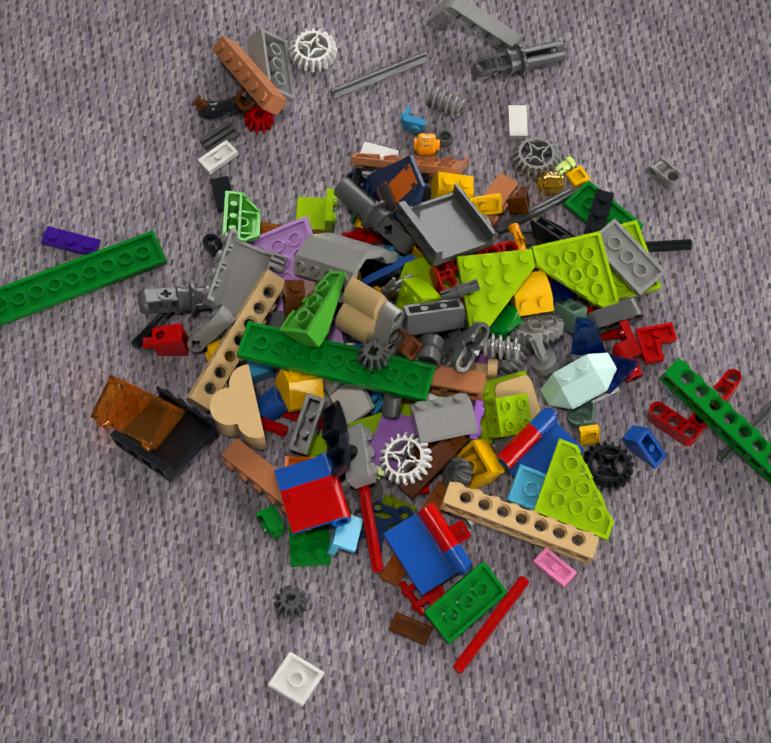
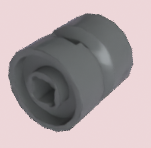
(432, 349)

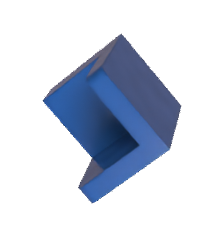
(271, 404)

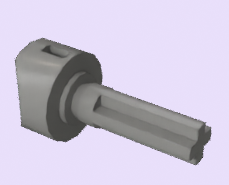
(544, 360)

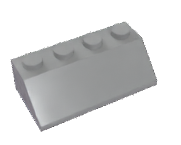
(272, 57)

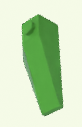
(313, 319)

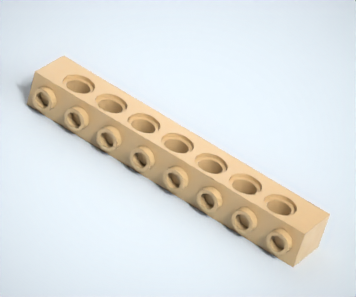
(198, 395)
(508, 524)

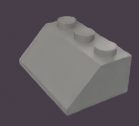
(443, 418)

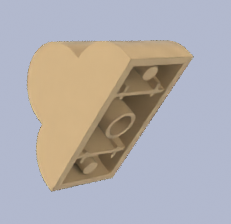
(360, 310)
(237, 410)

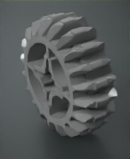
(537, 151)

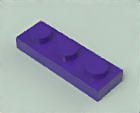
(70, 241)

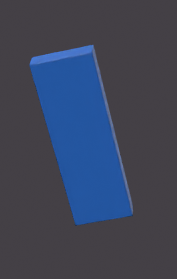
(386, 272)

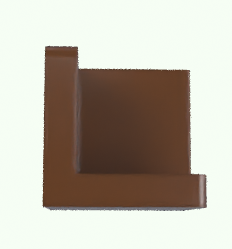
(409, 346)

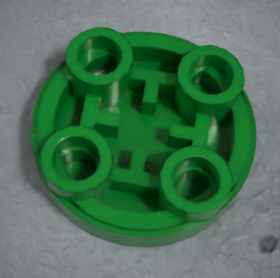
(505, 322)

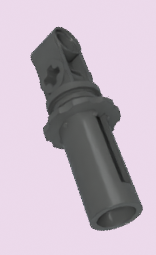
(518, 59)
(374, 215)
(177, 300)

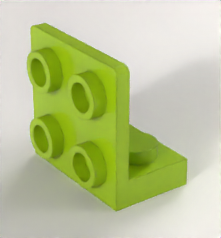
(506, 415)

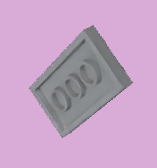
(629, 258)

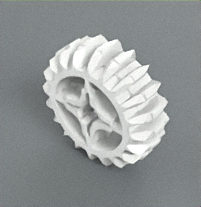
(316, 57)
(402, 474)

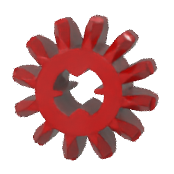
(258, 119)

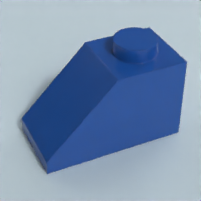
(644, 445)

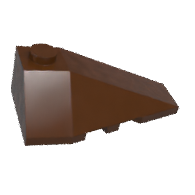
(296, 290)
(441, 452)

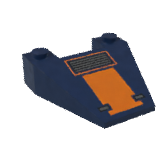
(396, 184)

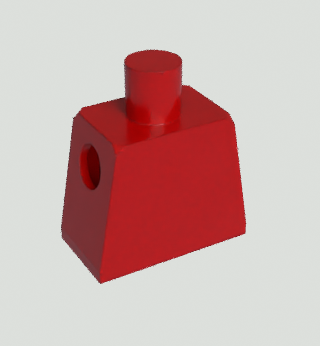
(168, 340)

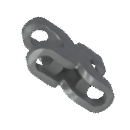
(463, 344)

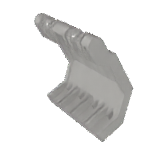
(337, 253)
(237, 272)

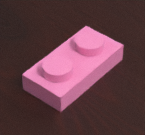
(554, 567)

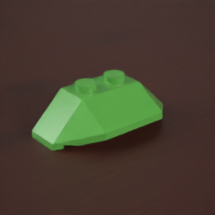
(241, 215)

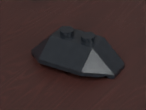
(548, 231)

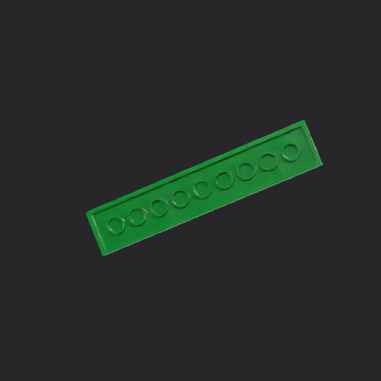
(80, 277)
(335, 363)

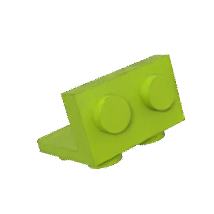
(319, 211)

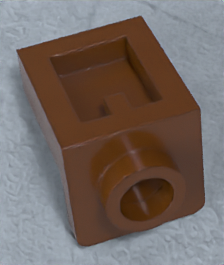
(520, 203)

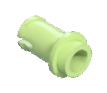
(567, 164)

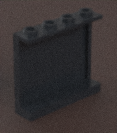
(178, 447)

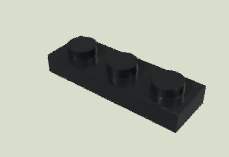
(599, 211)

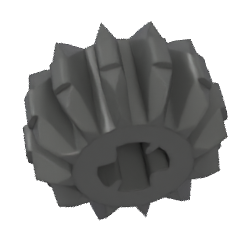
(367, 350)
(458, 471)
(298, 606)

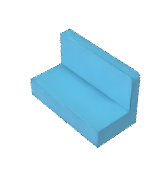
(345, 536)

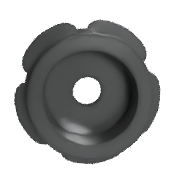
(444, 134)

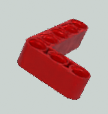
(450, 271)
(690, 426)

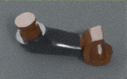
(215, 109)

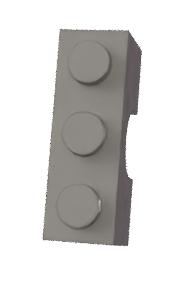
(362, 468)

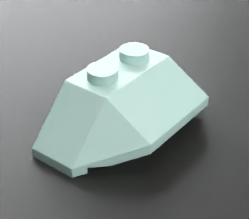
(579, 381)

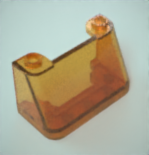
(136, 412)

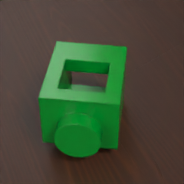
(270, 522)

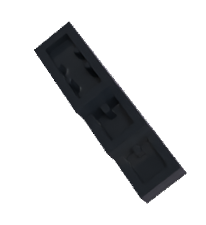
(337, 436)

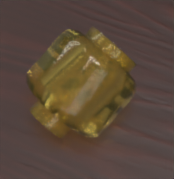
(551, 182)

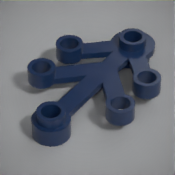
(382, 524)

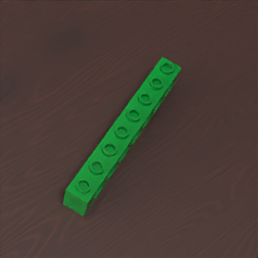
(715, 418)

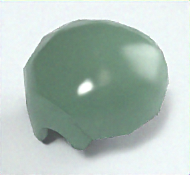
(587, 411)

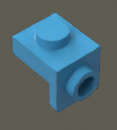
(412, 124)

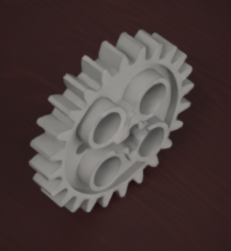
(546, 324)

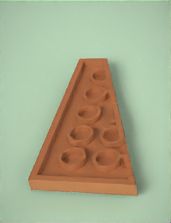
(425, 164)

